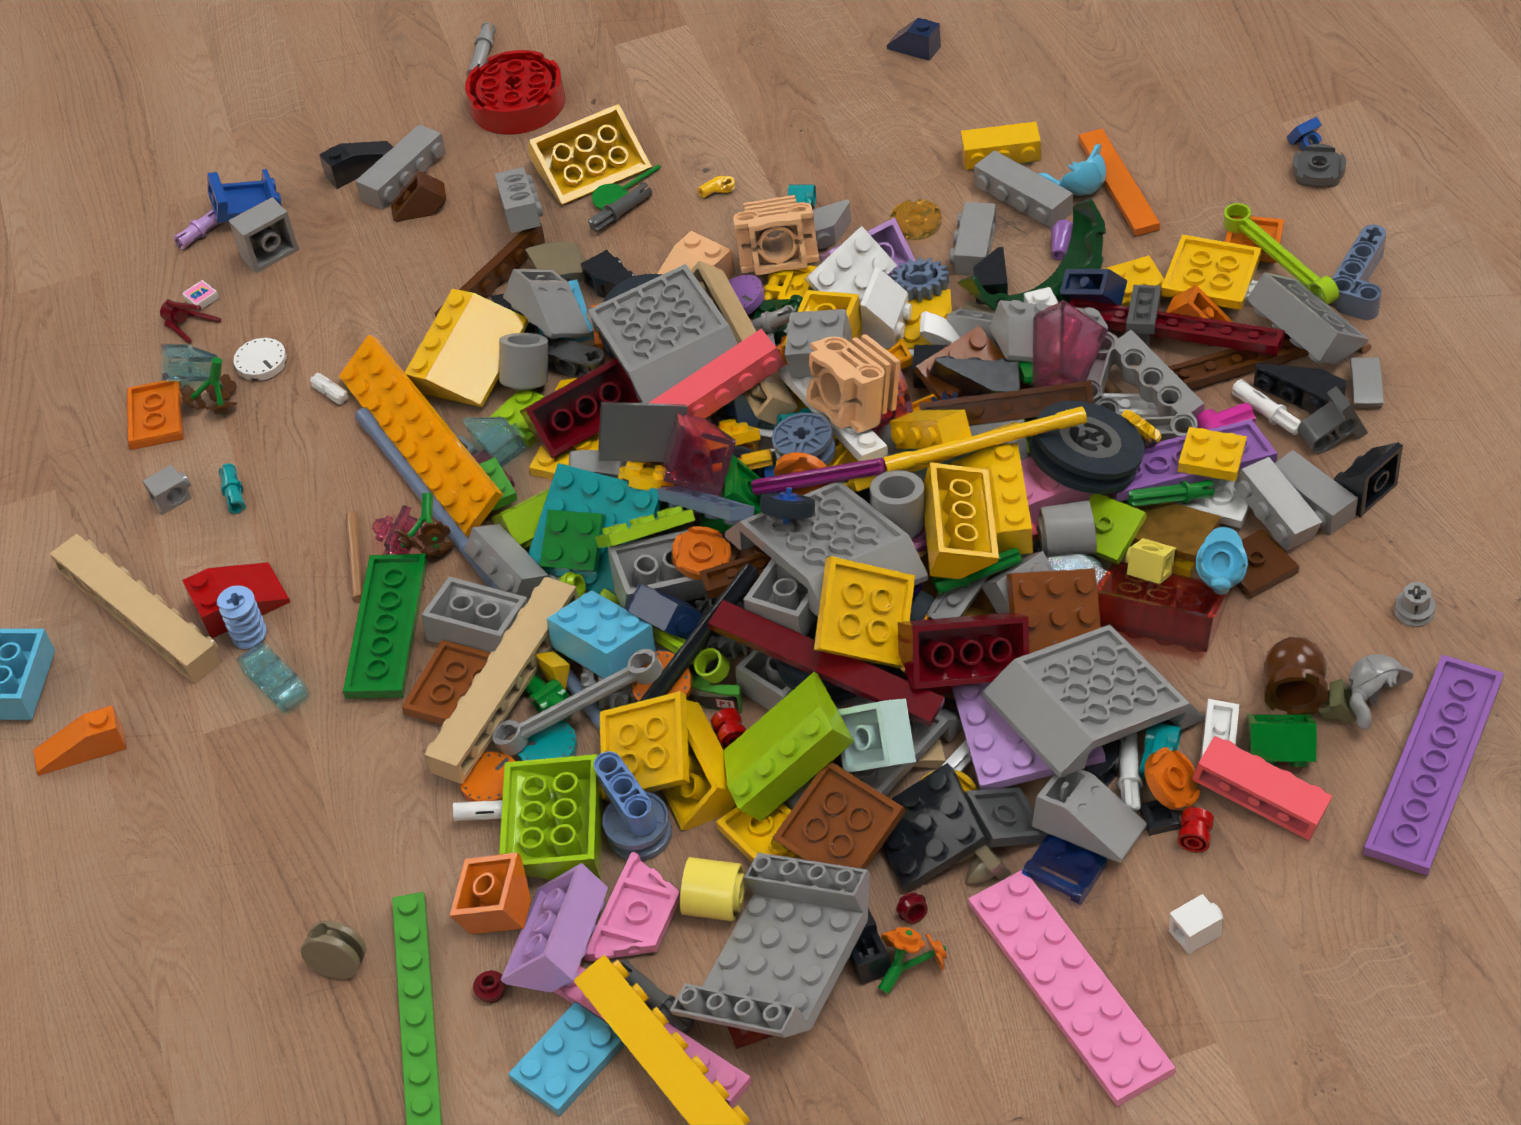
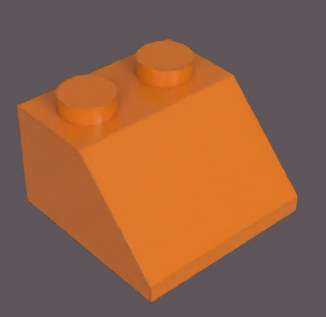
(492, 894)

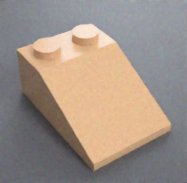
(698, 248)

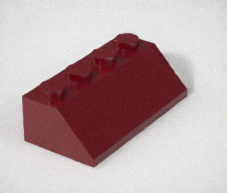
(574, 409)
(961, 648)

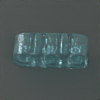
(273, 676)

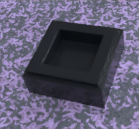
(1159, 818)

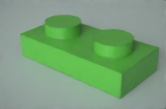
(498, 476)

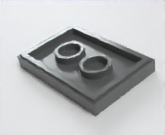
(635, 430)

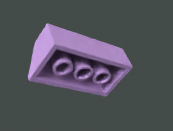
(556, 931)

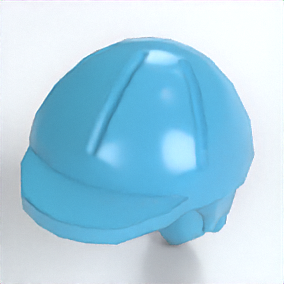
(1085, 176)
(1222, 560)

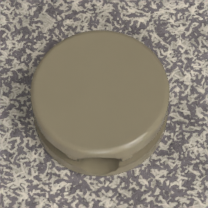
(333, 950)

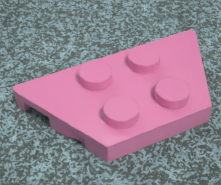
(634, 914)

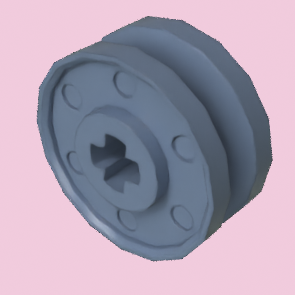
(804, 434)
(624, 841)

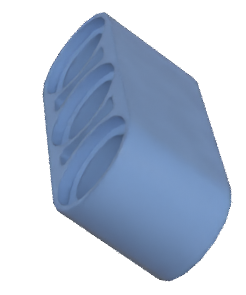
(628, 804)

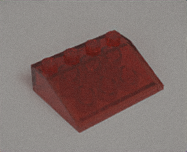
(1173, 612)

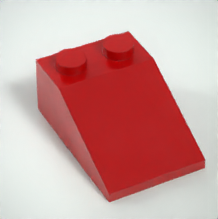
(207, 585)

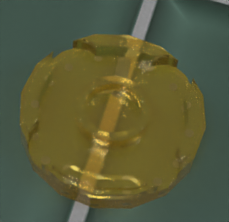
(917, 219)

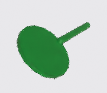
(610, 193)

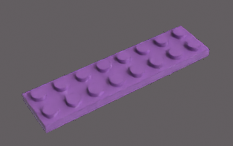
(1433, 765)

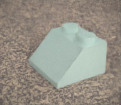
(879, 734)

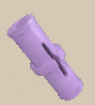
(196, 230)

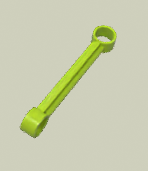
(1322, 287)
(674, 643)

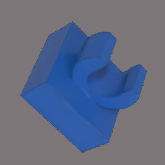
(1304, 132)

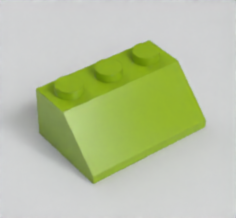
(522, 518)

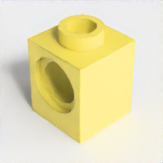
(1150, 560)

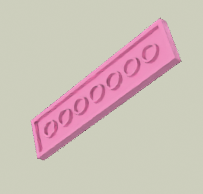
(1072, 988)

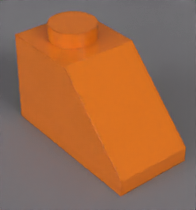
(1197, 304)

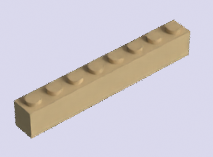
(770, 395)
(137, 608)
(498, 684)

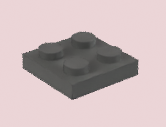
(1005, 816)

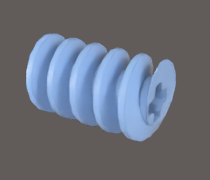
(242, 616)

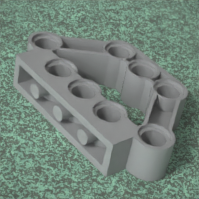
(1130, 351)

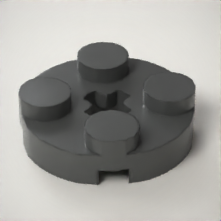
(1327, 175)

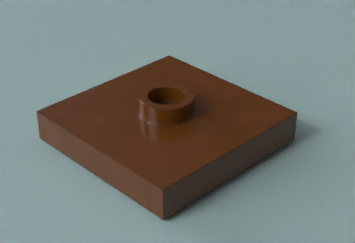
(1266, 564)

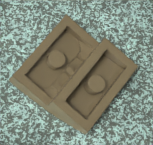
(558, 256)

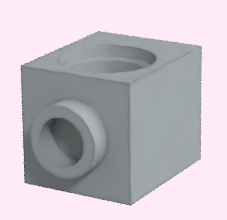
(168, 489)

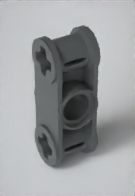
(573, 358)

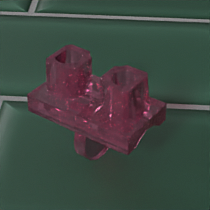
(384, 529)

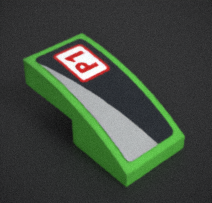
(715, 696)

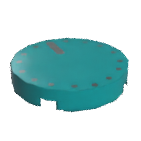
(552, 742)

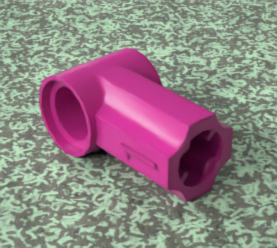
(1210, 419)

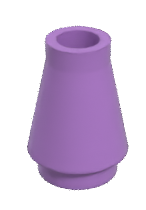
(1060, 238)

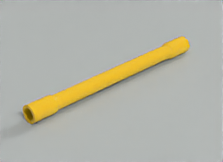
(1060, 420)

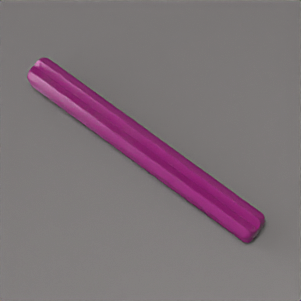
(819, 476)

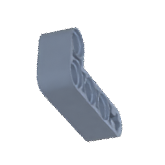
(1356, 294)

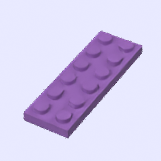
(1161, 459)

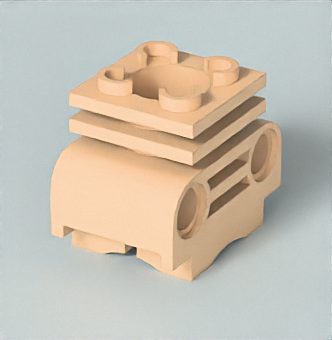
(771, 254)
(852, 381)

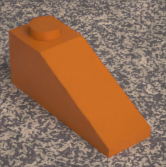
(82, 740)

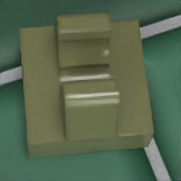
(1338, 703)

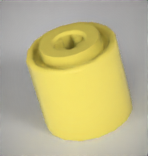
(712, 889)

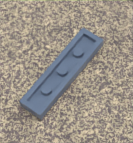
(701, 502)

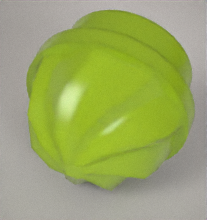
(575, 580)

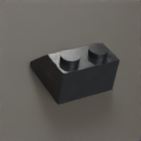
(1372, 475)

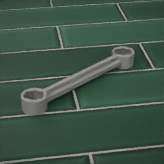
(577, 702)

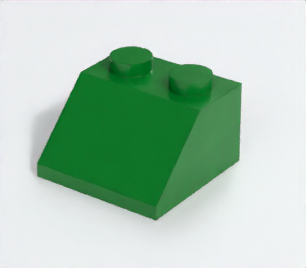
(1283, 738)

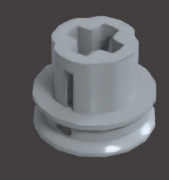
(1412, 597)

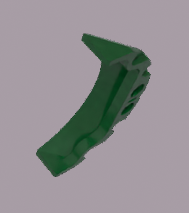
(1082, 253)

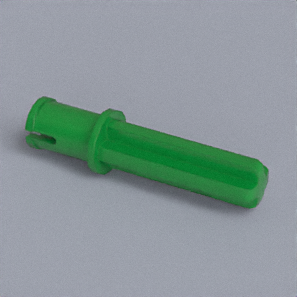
(1182, 493)
(1006, 560)

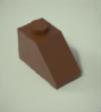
(419, 198)

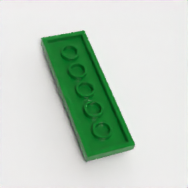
(385, 626)

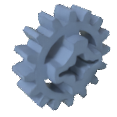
(921, 278)

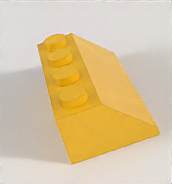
(959, 520)
(707, 792)

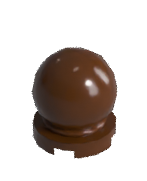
(1295, 676)

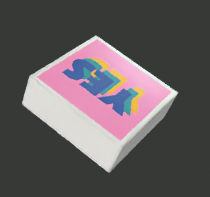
(200, 294)

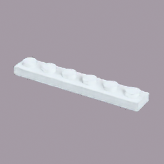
(862, 445)

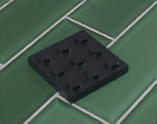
(934, 830)

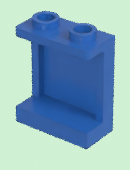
(235, 198)

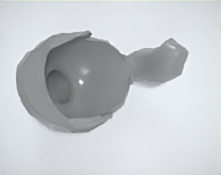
(1367, 679)

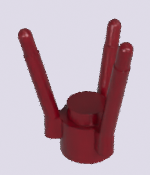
(177, 313)

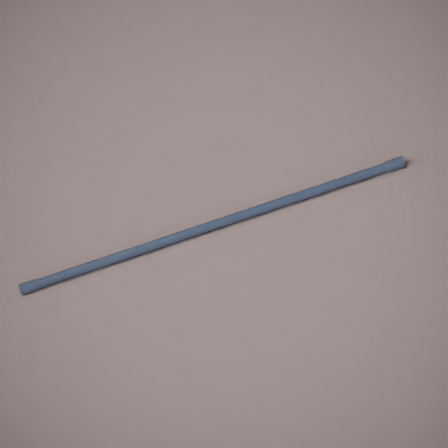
(372, 427)

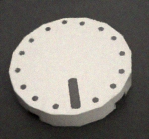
(260, 359)

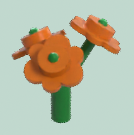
(908, 940)

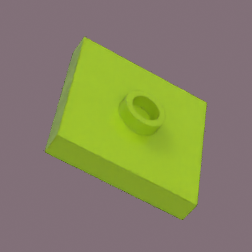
(1115, 526)

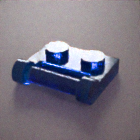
(1068, 860)

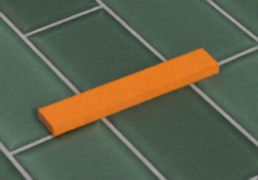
(1121, 185)

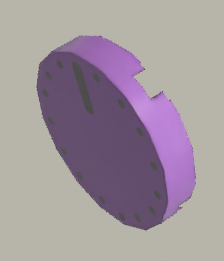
(749, 291)

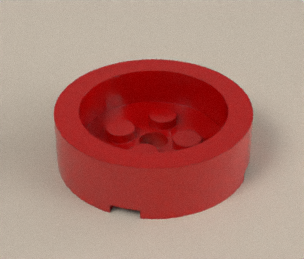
(517, 110)

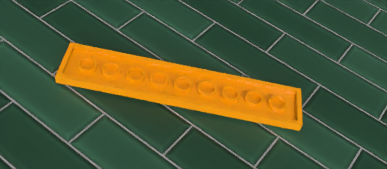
(421, 435)

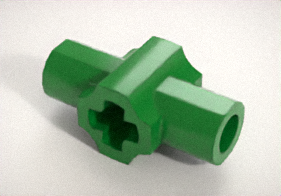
(544, 694)

